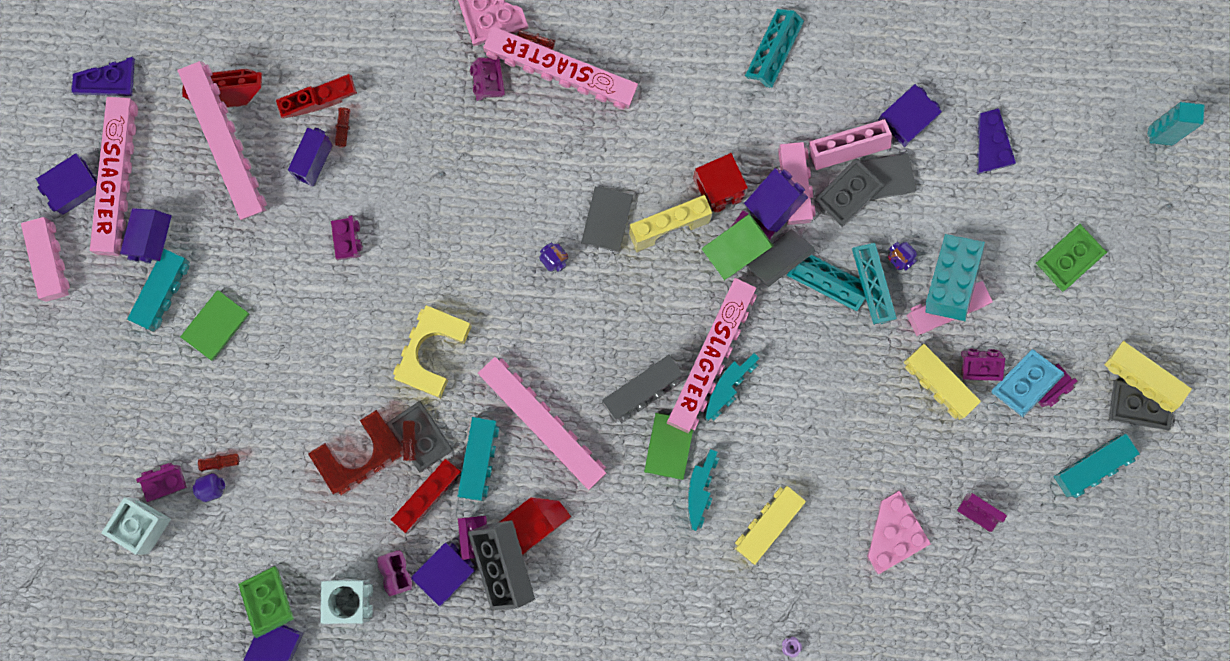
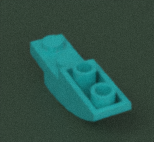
(724, 392)
(699, 499)

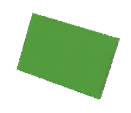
(737, 247)
(1071, 257)
(214, 325)
(667, 449)
(265, 601)

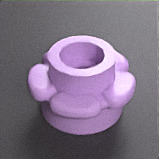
(797, 647)

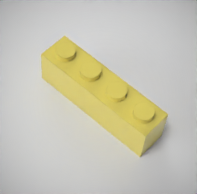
(1147, 377)
(941, 381)
(769, 525)

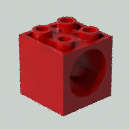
(720, 182)

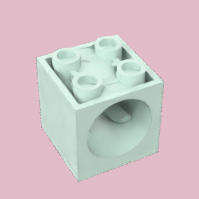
(136, 526)
(331, 613)

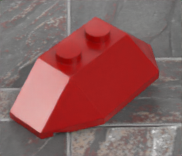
(235, 86)
(536, 520)

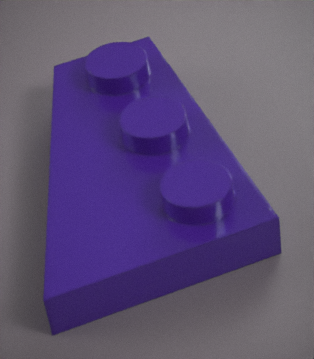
(108, 80)
(994, 146)

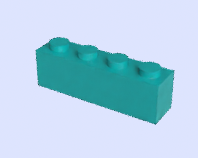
(1176, 123)
(158, 290)
(477, 459)
(1097, 465)

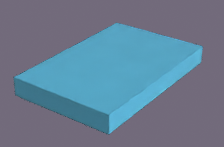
(1027, 383)

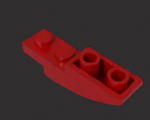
(316, 98)

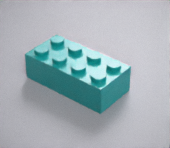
(955, 277)

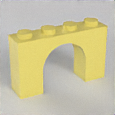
(691, 213)
(430, 323)

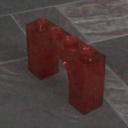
(341, 478)

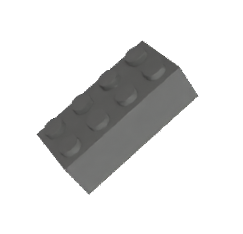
(643, 388)
(501, 566)

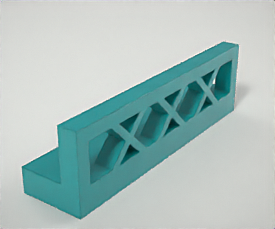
(778, 47)
(828, 283)
(877, 283)

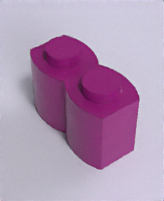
(394, 573)

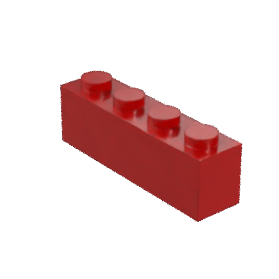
(426, 496)

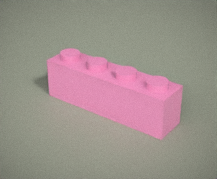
(850, 144)
(793, 159)
(45, 259)
(924, 322)

